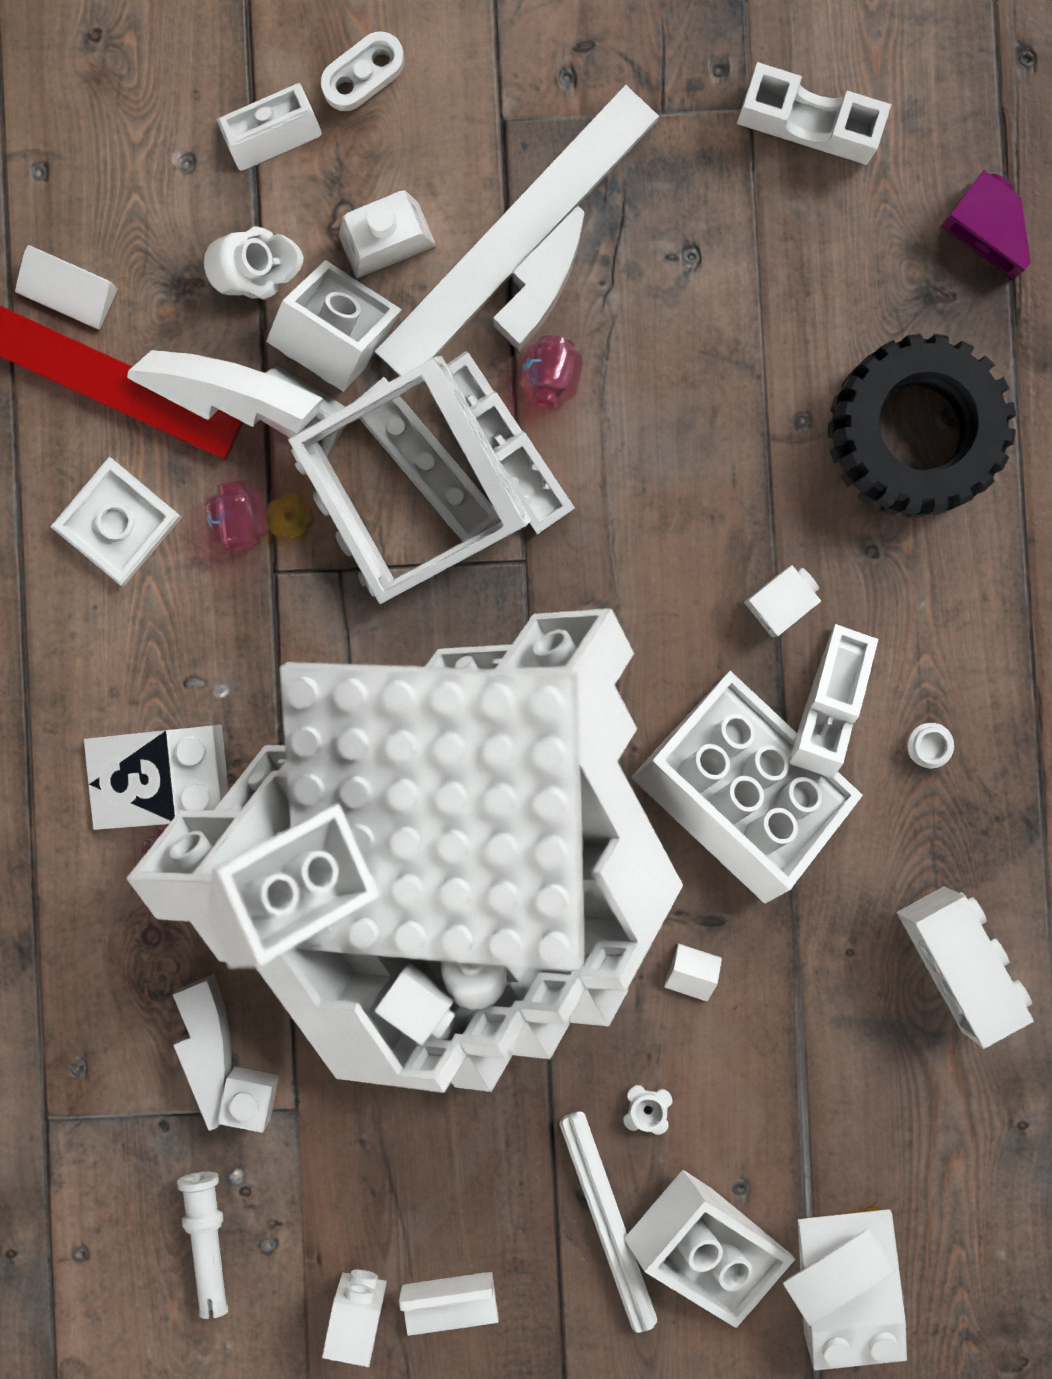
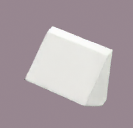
(693, 972)

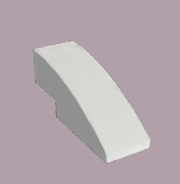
(541, 282)
(834, 702)
(207, 1047)

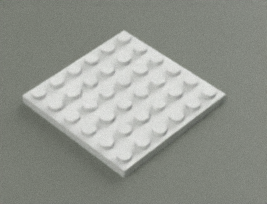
(456, 803)

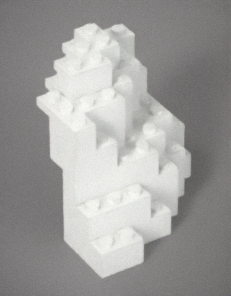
(335, 994)

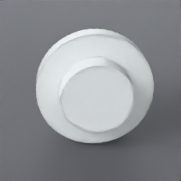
(930, 745)

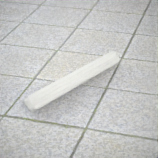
(608, 1221)

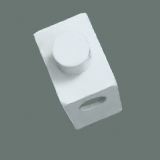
(384, 233)

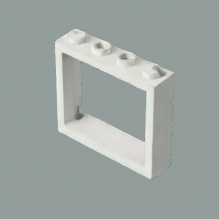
(334, 501)

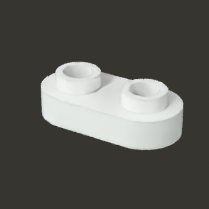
(358, 68)

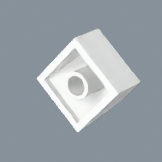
(332, 325)

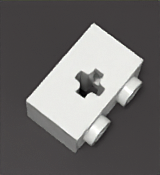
(354, 1318)

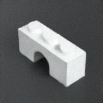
(838, 126)

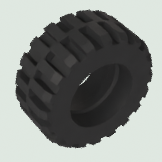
(969, 390)

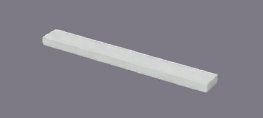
(518, 232)

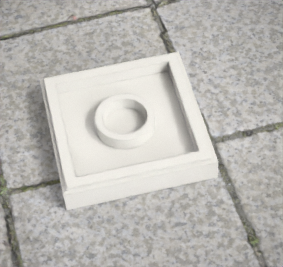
(116, 521)

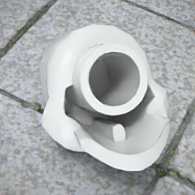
(251, 263)

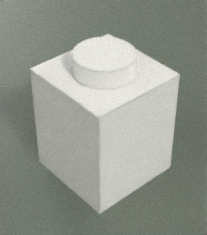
(784, 600)
(417, 1005)
(248, 1099)

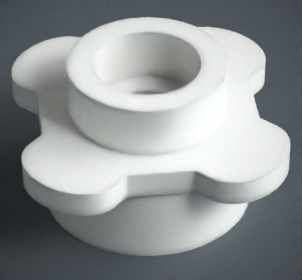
(652, 1122)

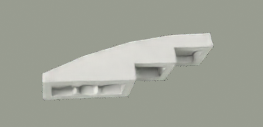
(215, 385)
(522, 463)

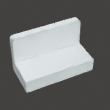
(449, 1303)

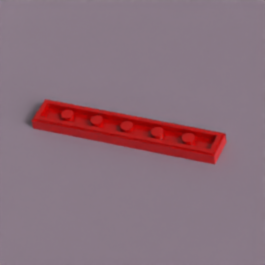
(106, 382)

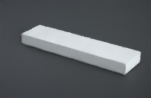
(429, 467)

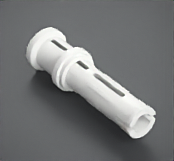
(202, 1224)

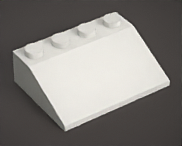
(738, 794)

